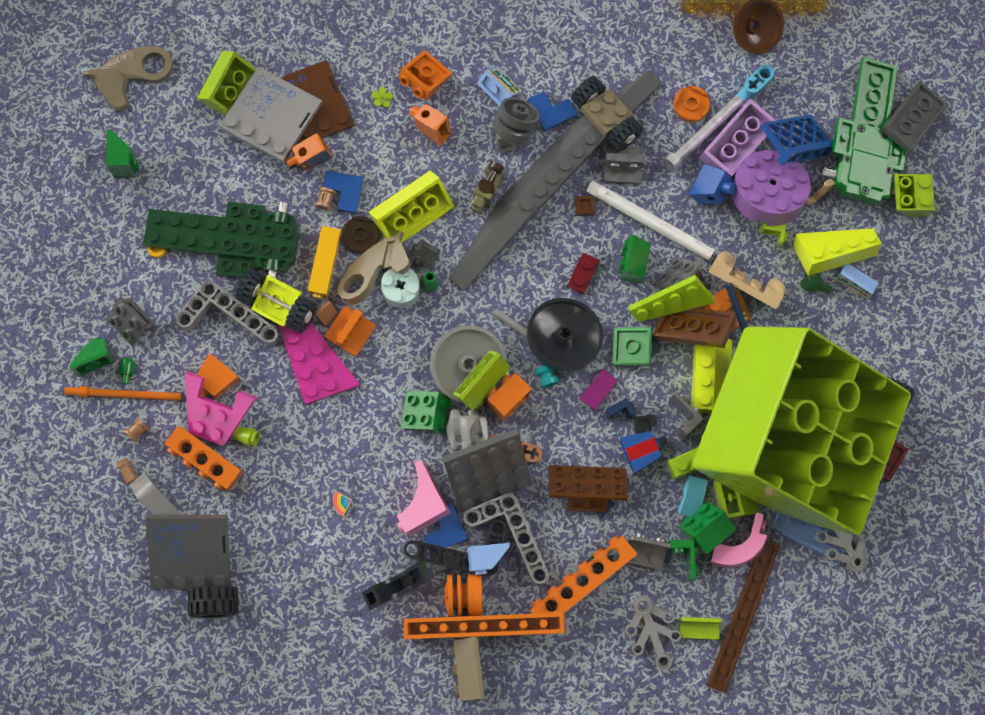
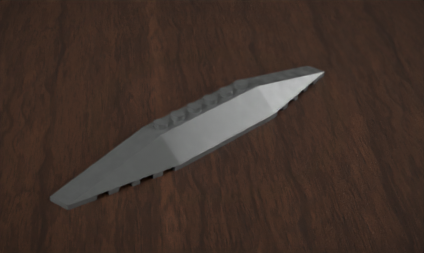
(540, 183)

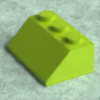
(226, 81)
(482, 380)

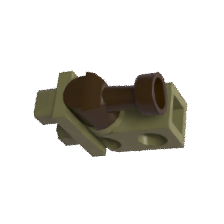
(487, 187)

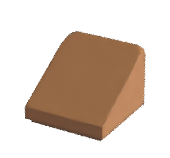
(326, 313)

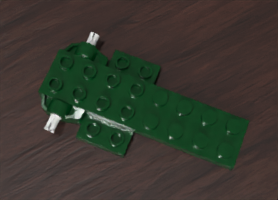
(241, 239)

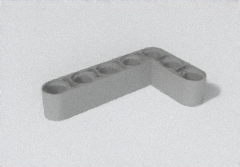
(229, 310)
(152, 497)
(516, 531)

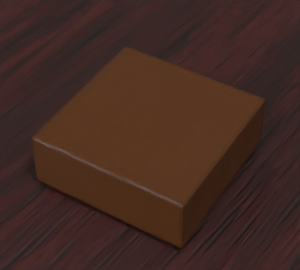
(584, 205)

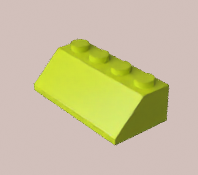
(413, 207)
(708, 374)

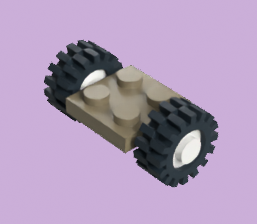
(607, 113)

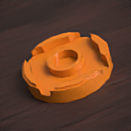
(691, 104)

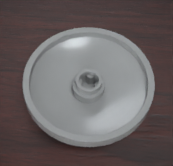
(459, 353)

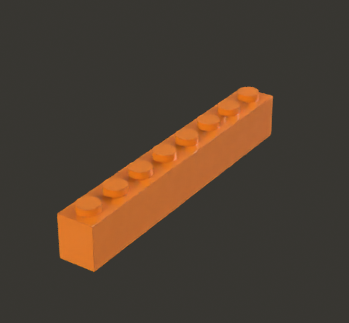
(485, 626)

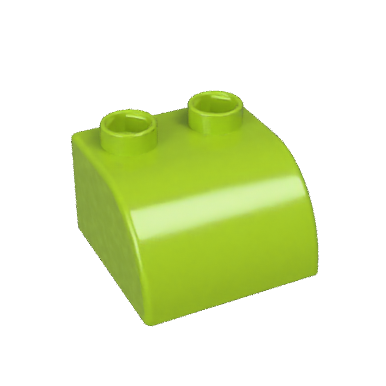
(797, 429)

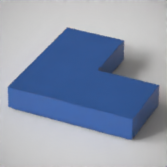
(552, 115)
(348, 186)
(450, 532)

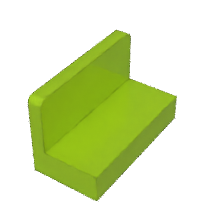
(699, 628)

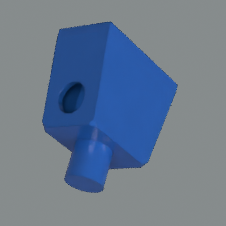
(712, 186)

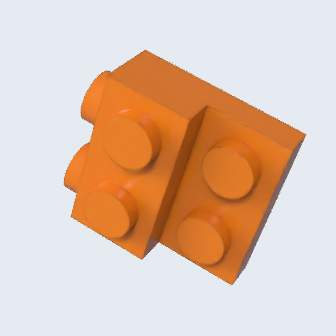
(424, 75)

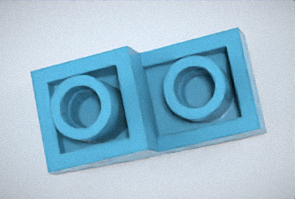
(694, 494)

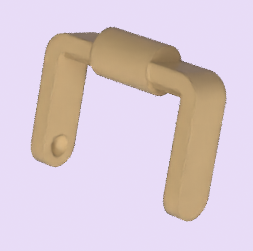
(822, 191)

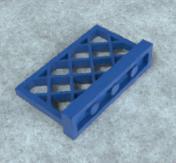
(805, 150)

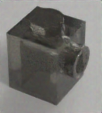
(424, 254)

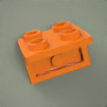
(350, 330)

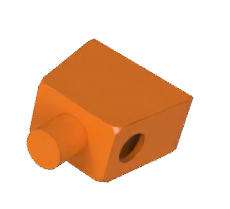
(431, 123)
(217, 377)

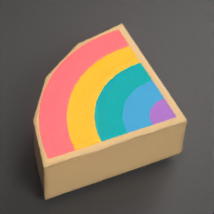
(341, 503)

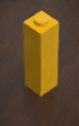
(324, 263)

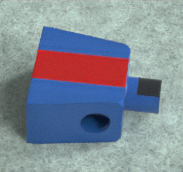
(642, 449)

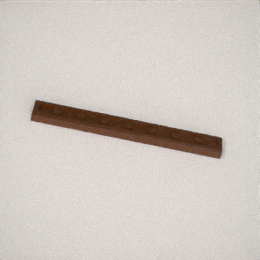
(742, 618)

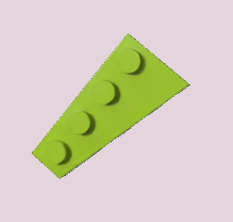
(676, 298)

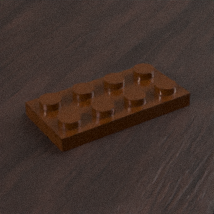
(696, 327)

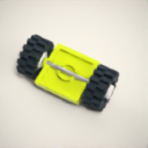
(276, 300)

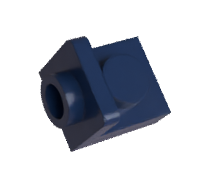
(617, 409)

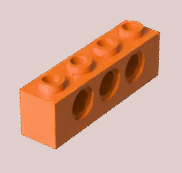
(181, 437)

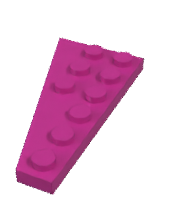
(316, 365)

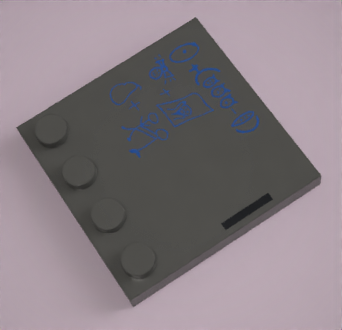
(188, 551)

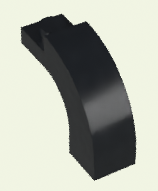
(396, 586)

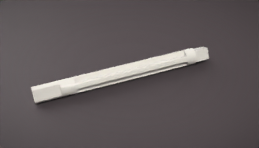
(650, 220)

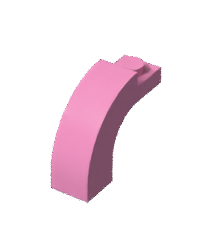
(740, 555)

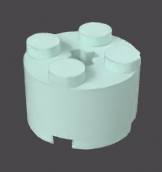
(395, 296)

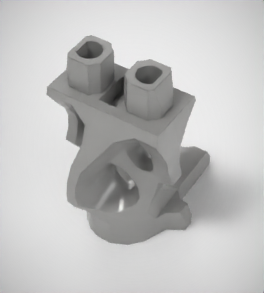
(465, 429)

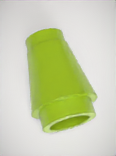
(247, 436)

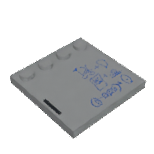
(270, 114)

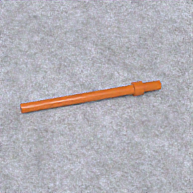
(85, 392)

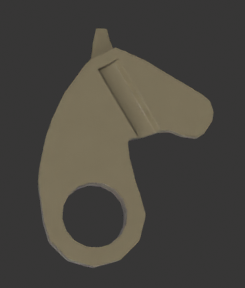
(126, 66)
(386, 254)

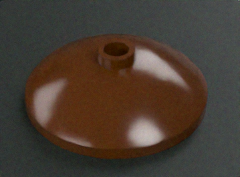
(767, 26)

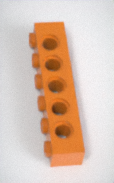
(618, 544)

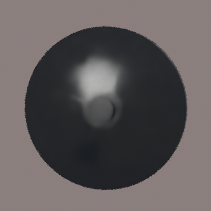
(564, 334)

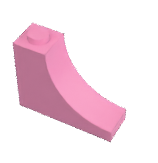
(427, 505)

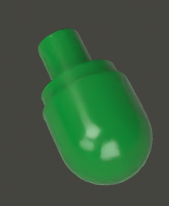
(126, 369)

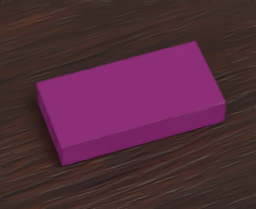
(598, 389)

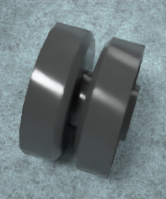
(516, 120)

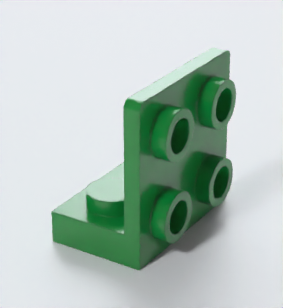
(679, 547)

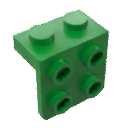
(426, 411)

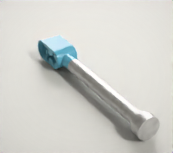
(674, 160)

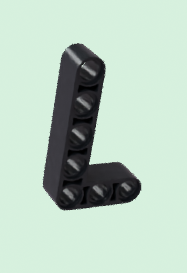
(460, 556)

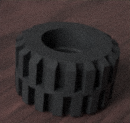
(213, 601)

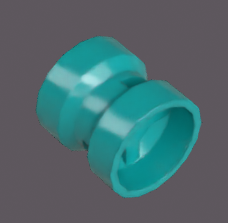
(546, 376)

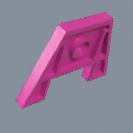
(210, 418)

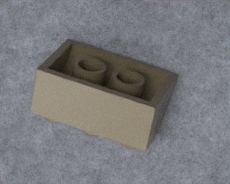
(467, 669)

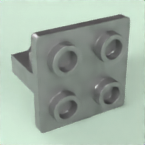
(623, 165)
(679, 271)
(129, 320)

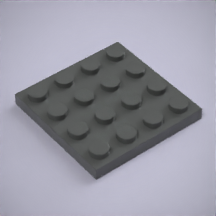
(487, 470)

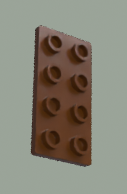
(587, 487)

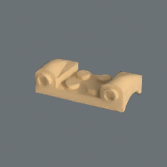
(770, 295)

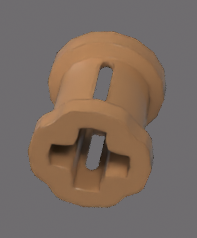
(325, 198)
(136, 429)

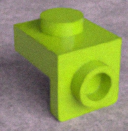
(775, 231)

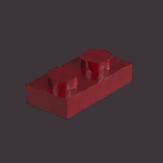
(583, 273)
(896, 456)

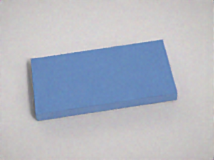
(804, 534)

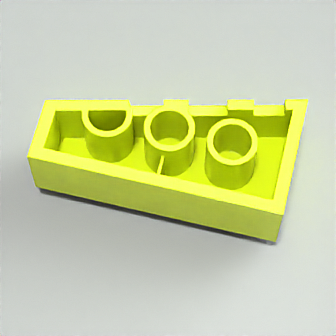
(835, 248)

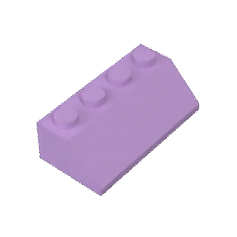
(737, 139)

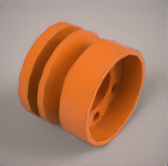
(464, 595)

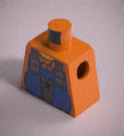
(310, 153)

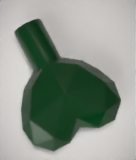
(813, 283)

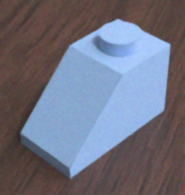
(485, 557)

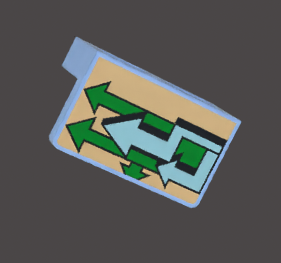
(498, 85)
(857, 281)

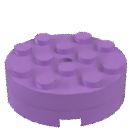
(770, 190)

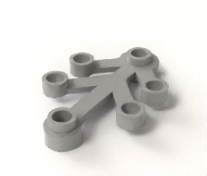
(844, 540)
(651, 628)

